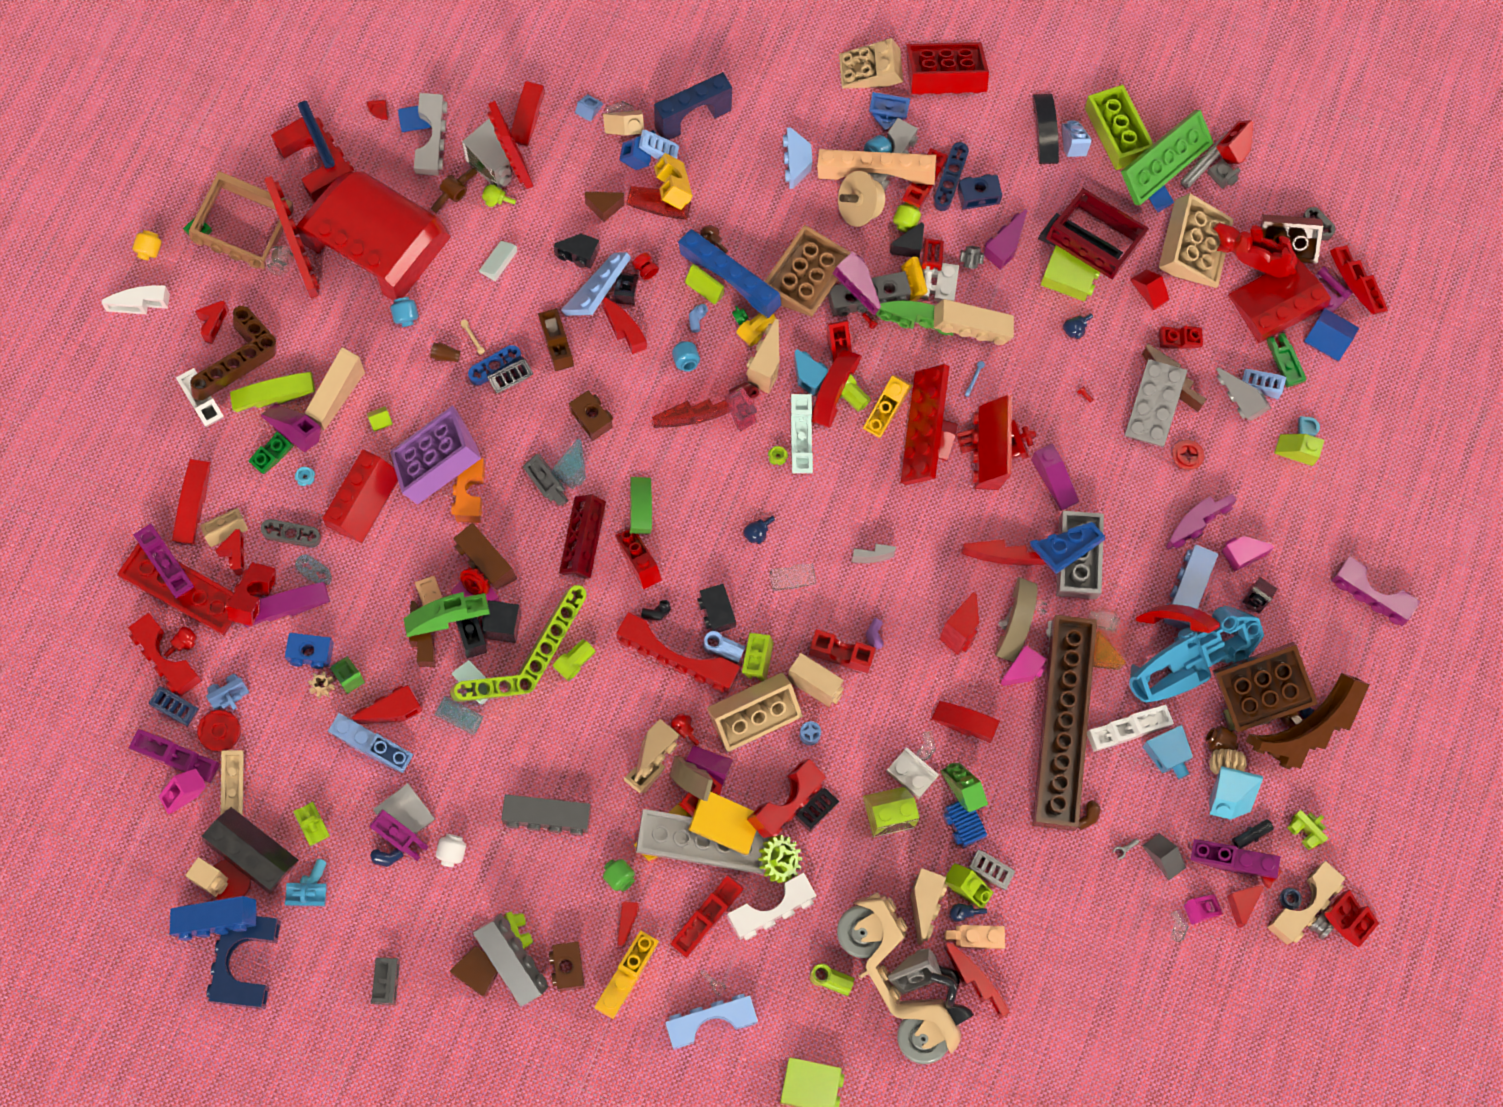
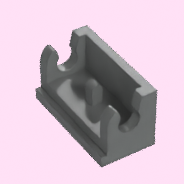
(385, 981)

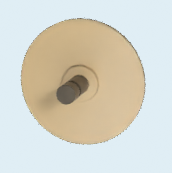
(860, 198)

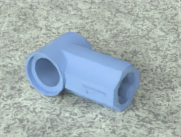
(726, 648)

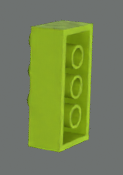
(1118, 125)

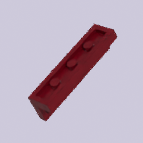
(586, 535)

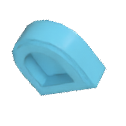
(1308, 426)

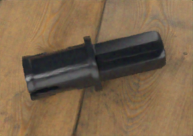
(1253, 834)

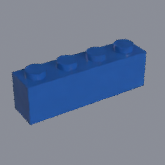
(212, 917)

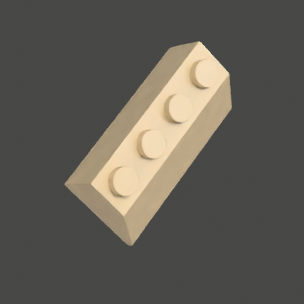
(755, 712)

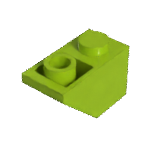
(968, 885)

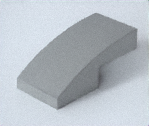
(880, 553)

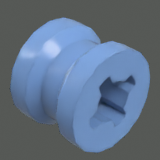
(810, 729)

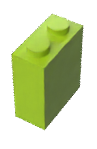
(1069, 275)
(811, 1084)

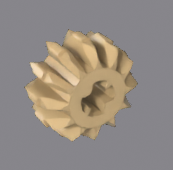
(1227, 758)

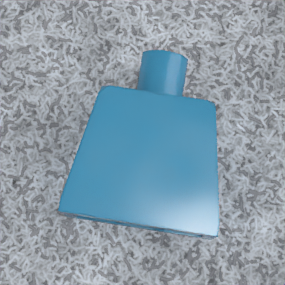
(1170, 751)

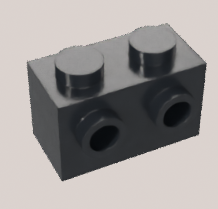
(716, 608)

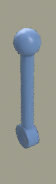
(980, 365)

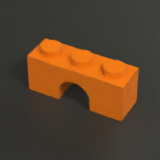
(468, 507)

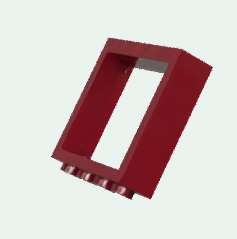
(1084, 249)

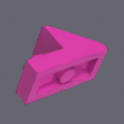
(1202, 909)

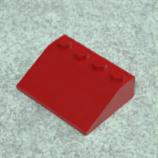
(947, 68)
(1278, 303)
(992, 443)

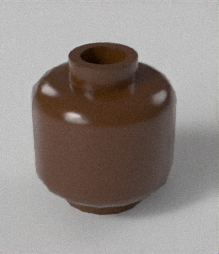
(1221, 738)

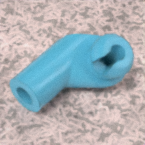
(316, 873)

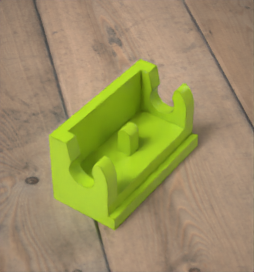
(758, 656)

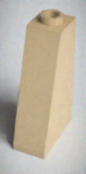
(335, 388)

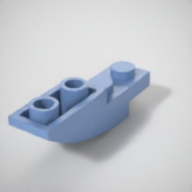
(370, 743)

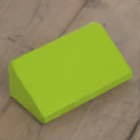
(704, 284)

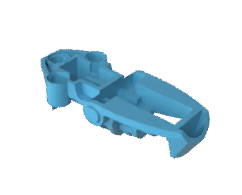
(1196, 652)

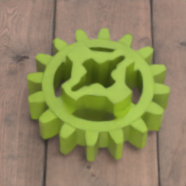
(780, 859)

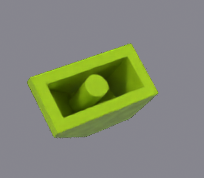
(1299, 447)

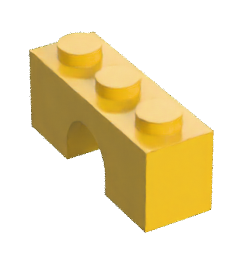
(676, 185)

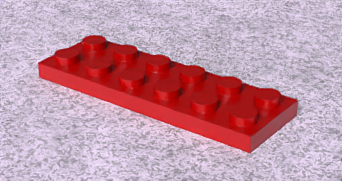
(509, 145)
(295, 242)
(925, 424)
(202, 602)

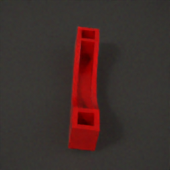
(716, 672)

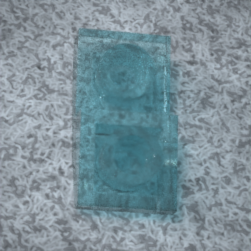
(459, 715)

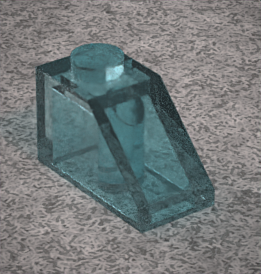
(571, 466)

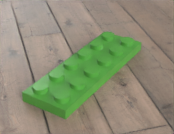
(1167, 157)

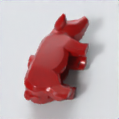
(1258, 252)

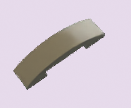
(1019, 620)

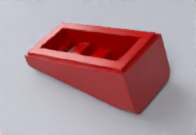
(628, 915)

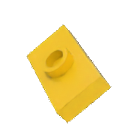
(915, 278)

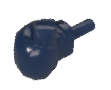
(1076, 326)
(756, 531)
(961, 911)

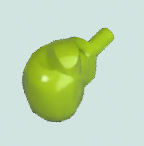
(494, 195)

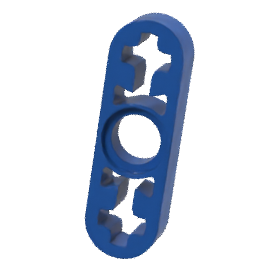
(479, 367)

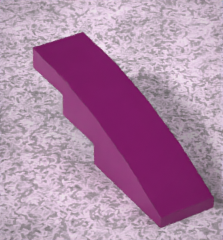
(292, 602)
(173, 754)

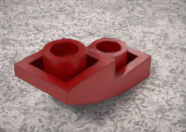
(1182, 338)

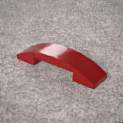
(917, 193)
(832, 387)
(1198, 619)

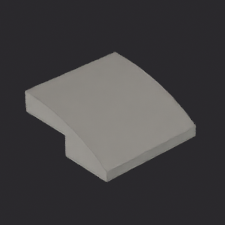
(407, 809)

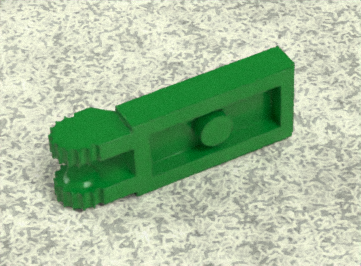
(1286, 360)

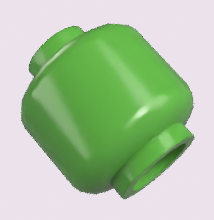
(618, 875)

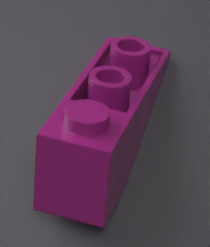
(1004, 245)
(294, 426)

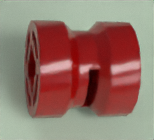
(645, 266)

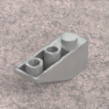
(1249, 399)

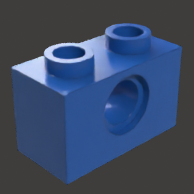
(299, 643)

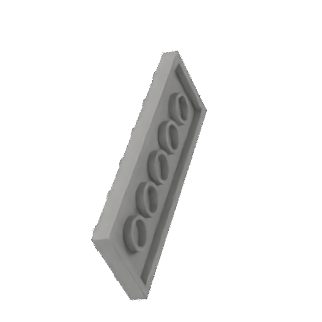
(669, 837)

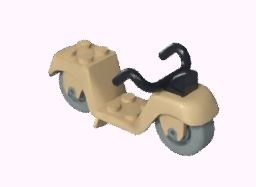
(927, 1025)

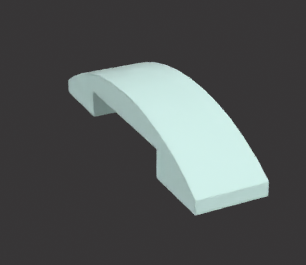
(801, 433)

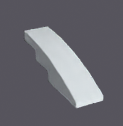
(1129, 728)

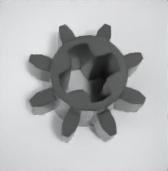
(971, 257)

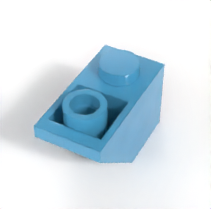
(809, 372)

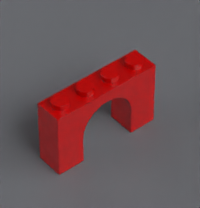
(296, 137)

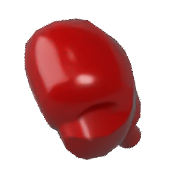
(182, 640)
(682, 725)

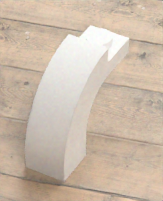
(207, 408)

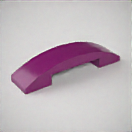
(163, 560)

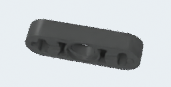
(275, 536)

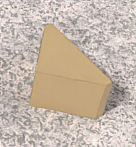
(644, 784)

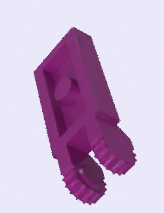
(396, 833)

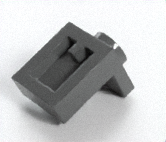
(1223, 174)

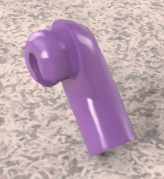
(872, 634)

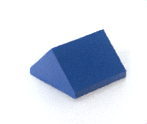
(1331, 334)

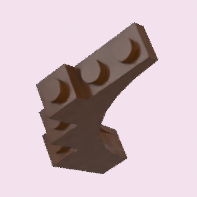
(1315, 731)

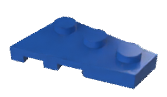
(1065, 548)

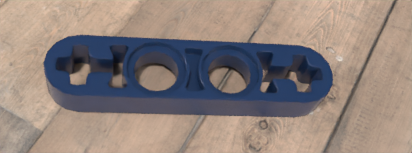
(953, 177)

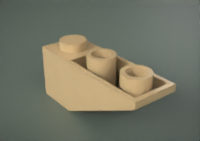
(656, 743)

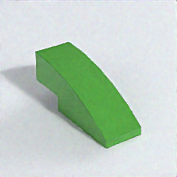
(640, 505)

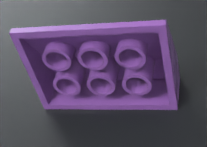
(434, 456)

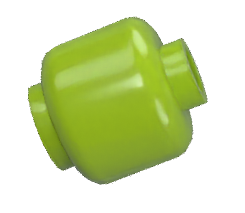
(906, 217)

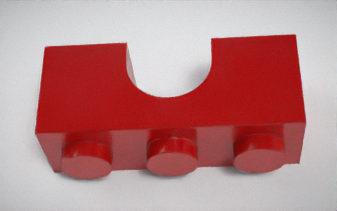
(255, 580)
(853, 656)

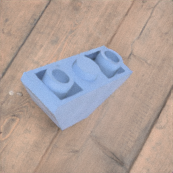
(1075, 139)
(797, 157)

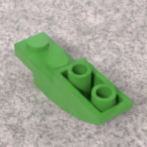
(908, 313)
(440, 612)

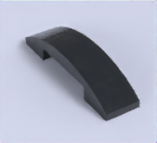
(1046, 128)

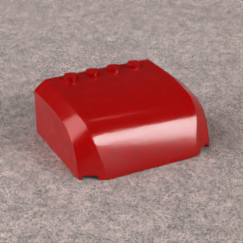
(375, 231)

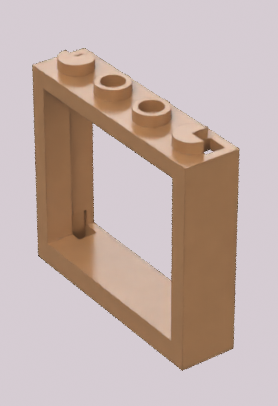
(245, 190)

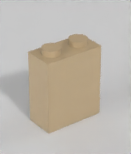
(816, 680)

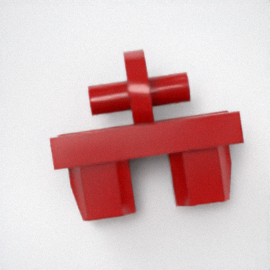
(1019, 448)

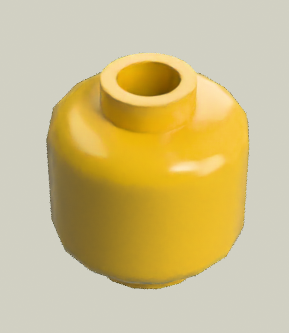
(146, 245)

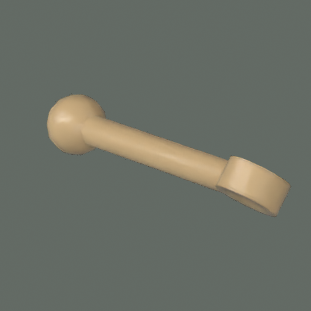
(464, 324)

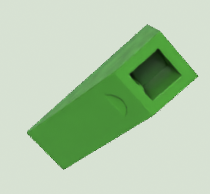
(965, 786)

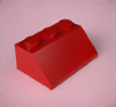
(962, 626)

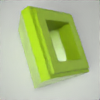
(379, 419)

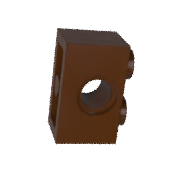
(595, 425)
(567, 980)

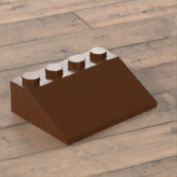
(1265, 687)

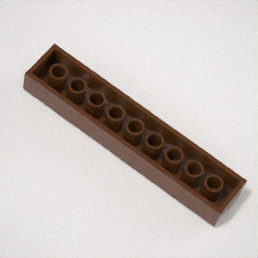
(1064, 723)

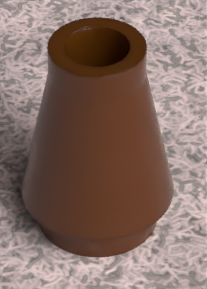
(443, 352)

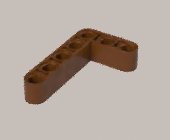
(238, 358)

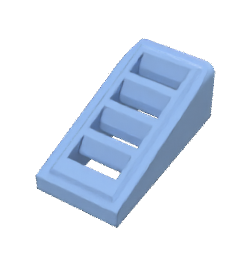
(668, 146)
(1264, 376)

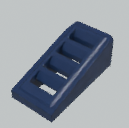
(158, 696)

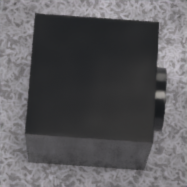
(502, 622)

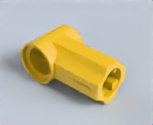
(753, 330)

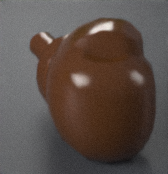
(712, 235)

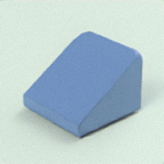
(588, 107)

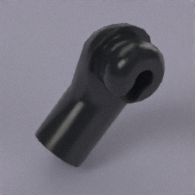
(658, 613)

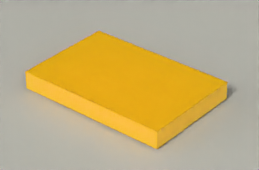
(723, 823)

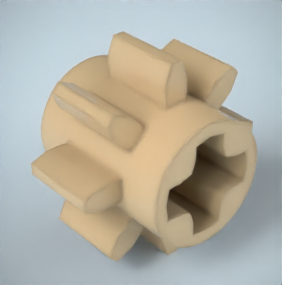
(327, 686)

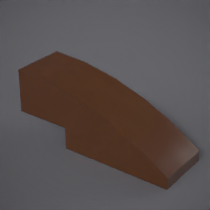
(556, 339)
(424, 644)

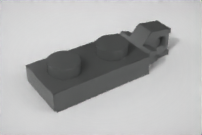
(545, 479)

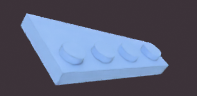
(595, 289)

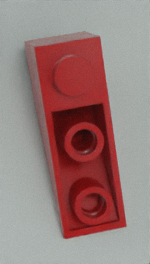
(639, 558)
(393, 708)

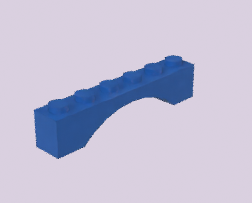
(753, 289)

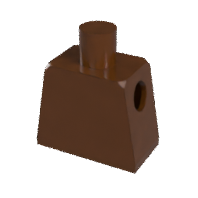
(476, 971)

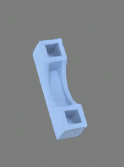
(738, 1013)

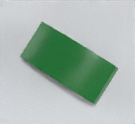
(269, 455)

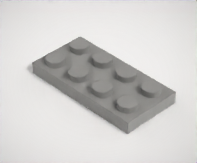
(1156, 403)

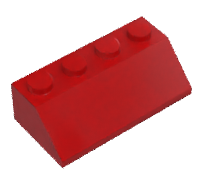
(361, 496)

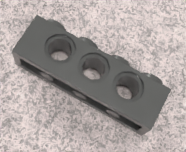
(895, 282)

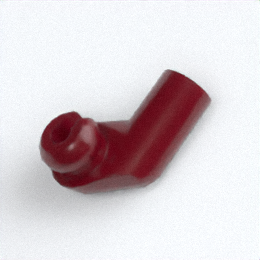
(751, 390)

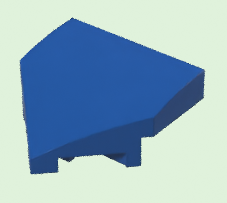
(888, 108)

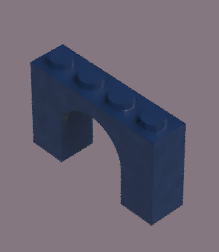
(713, 92)
(224, 987)

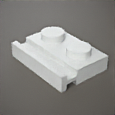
(912, 773)

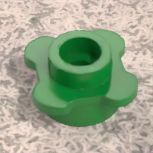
(740, 315)

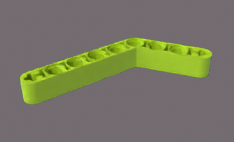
(535, 655)

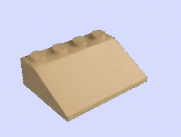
(1193, 243)

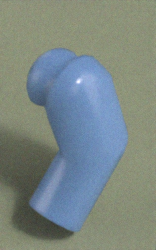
(695, 316)

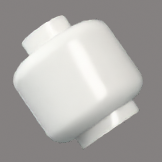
(450, 850)

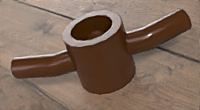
(453, 189)

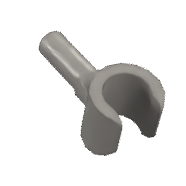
(1126, 848)

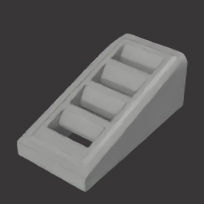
(995, 863)

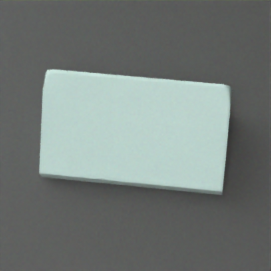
(498, 260)
(470, 672)

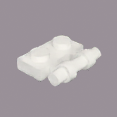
(946, 282)

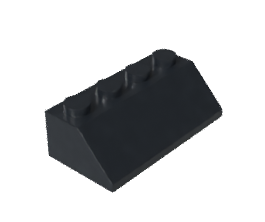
(249, 849)

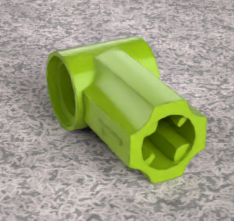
(855, 395)
(570, 664)
(834, 980)

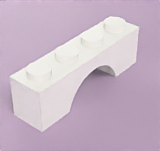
(748, 920)

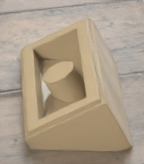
(222, 527)

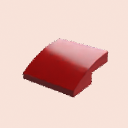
(1351, 919)

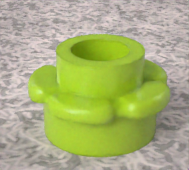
(777, 450)

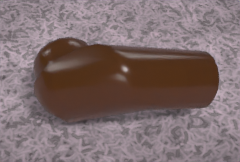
(1092, 815)

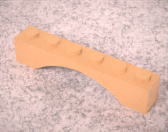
(912, 167)

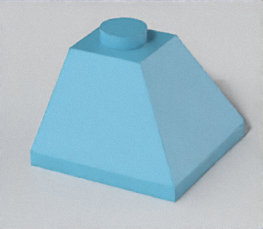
(1234, 793)

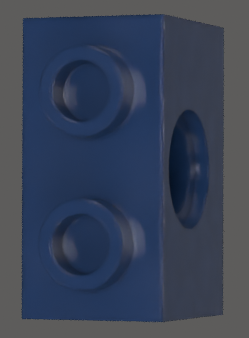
(971, 198)

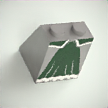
(486, 155)

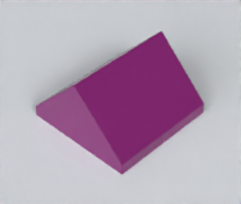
(714, 764)

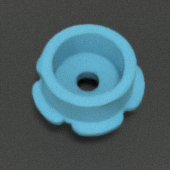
(304, 471)

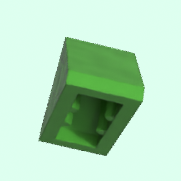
(347, 674)

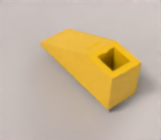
(887, 405)

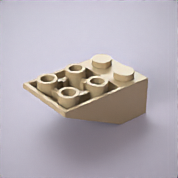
(872, 65)
(765, 365)
(924, 898)

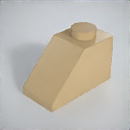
(624, 122)

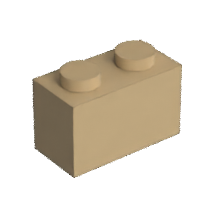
(207, 877)

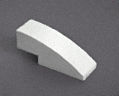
(137, 300)

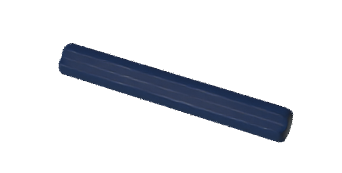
(316, 134)

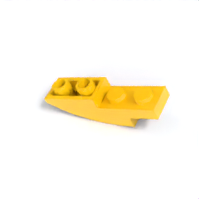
(627, 974)

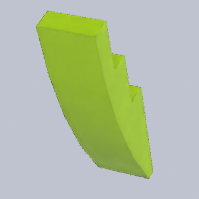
(271, 391)

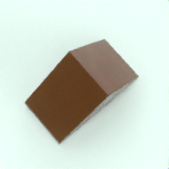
(604, 203)

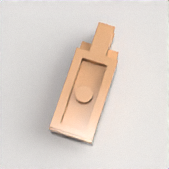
(977, 936)

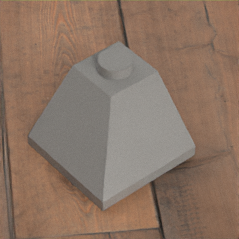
(915, 971)

